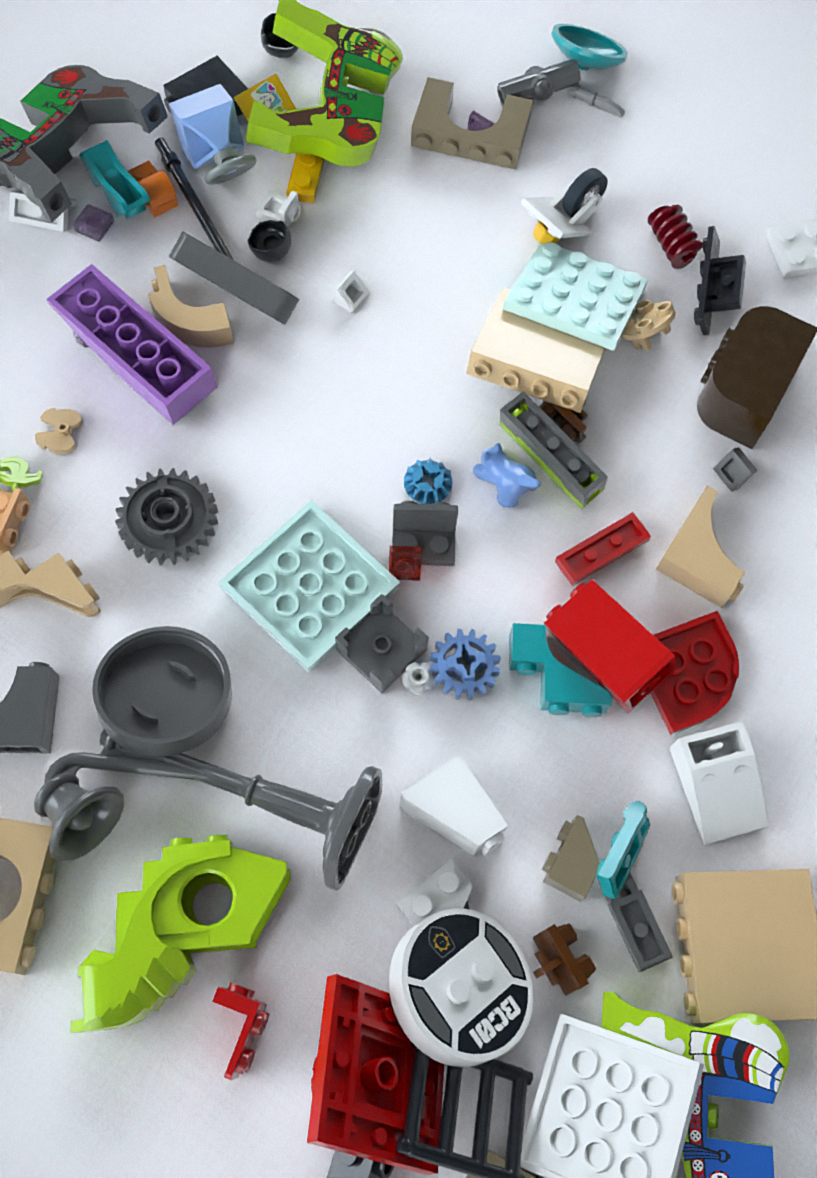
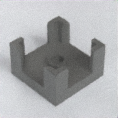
(381, 645)

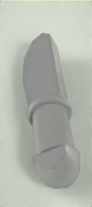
(598, 101)

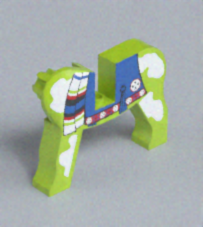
(741, 1060)

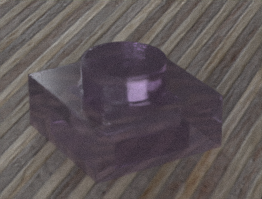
(93, 222)

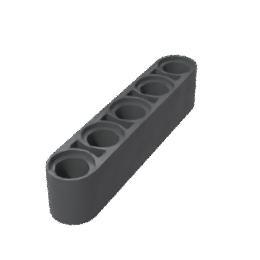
(234, 278)

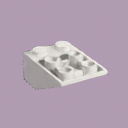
(721, 782)

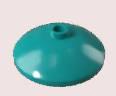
(588, 47)

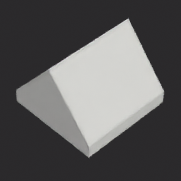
(350, 292)

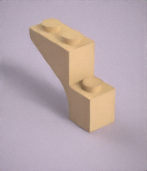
(51, 580)

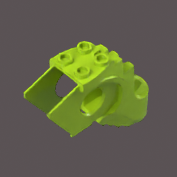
(160, 929)

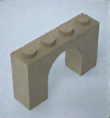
(495, 145)

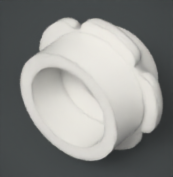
(414, 685)

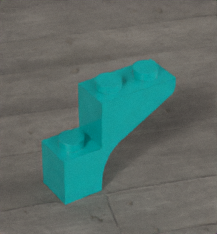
(119, 187)
(560, 686)

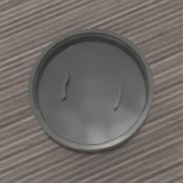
(162, 691)

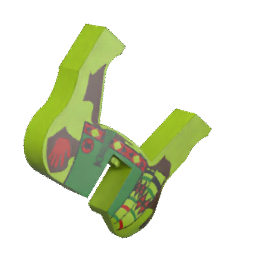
(346, 119)

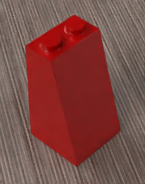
(610, 644)

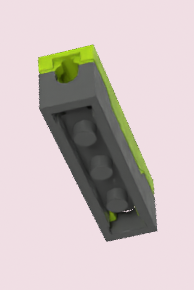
(552, 450)

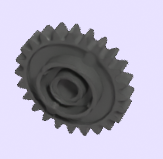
(169, 538)

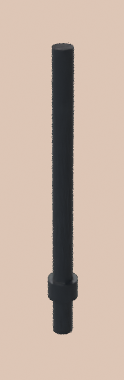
(172, 164)

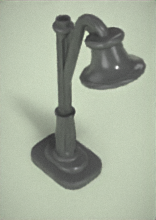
(88, 817)

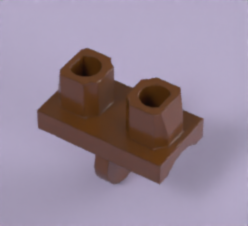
(567, 419)
(558, 960)

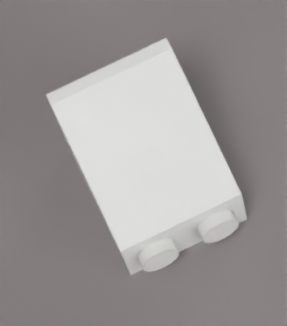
(456, 808)

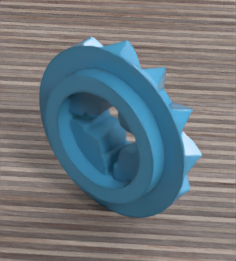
(423, 492)

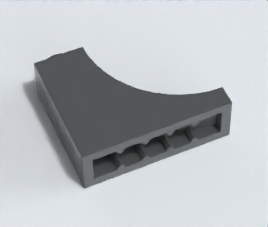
(29, 710)

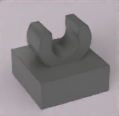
(735, 469)

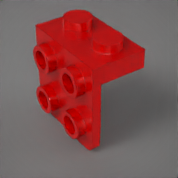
(241, 1000)

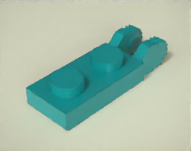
(624, 850)

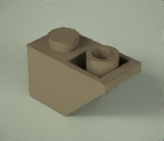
(575, 863)

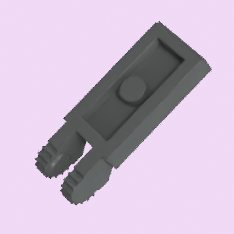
(639, 927)

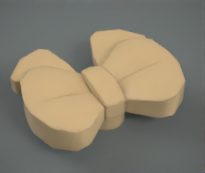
(60, 439)

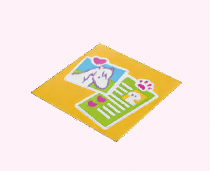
(269, 92)

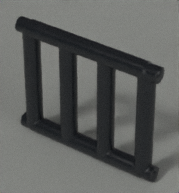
(443, 1154)

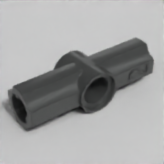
(552, 80)

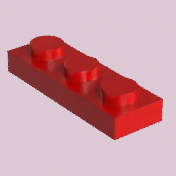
(602, 549)

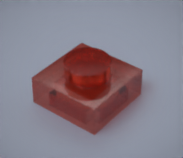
(405, 562)

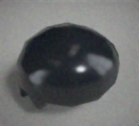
(273, 43)
(270, 240)

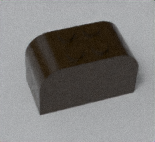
(752, 372)

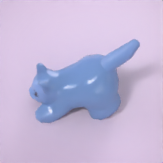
(507, 475)

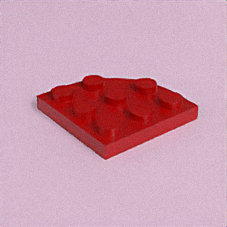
(703, 674)

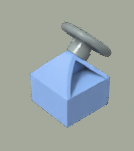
(211, 134)

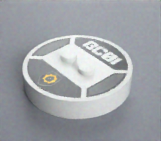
(461, 988)

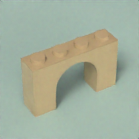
(29, 851)

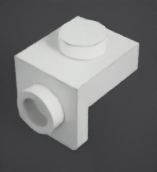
(279, 208)

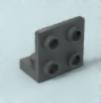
(427, 527)

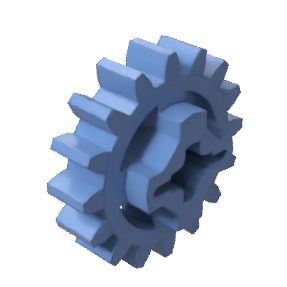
(477, 660)

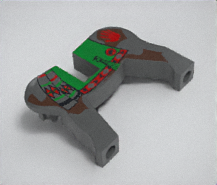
(62, 111)

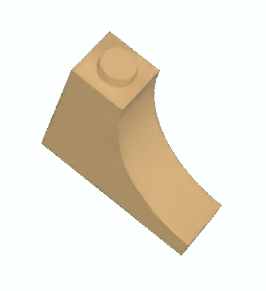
(697, 558)

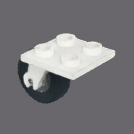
(578, 201)

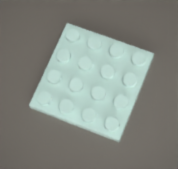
(576, 295)
(308, 584)

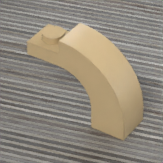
(191, 325)

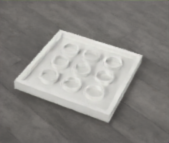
(609, 1107)

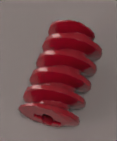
(675, 235)

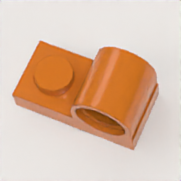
(157, 186)

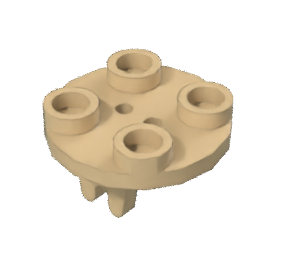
(648, 320)

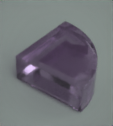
(478, 122)

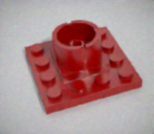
(366, 1079)

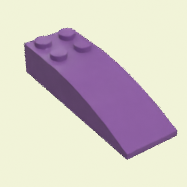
(134, 344)

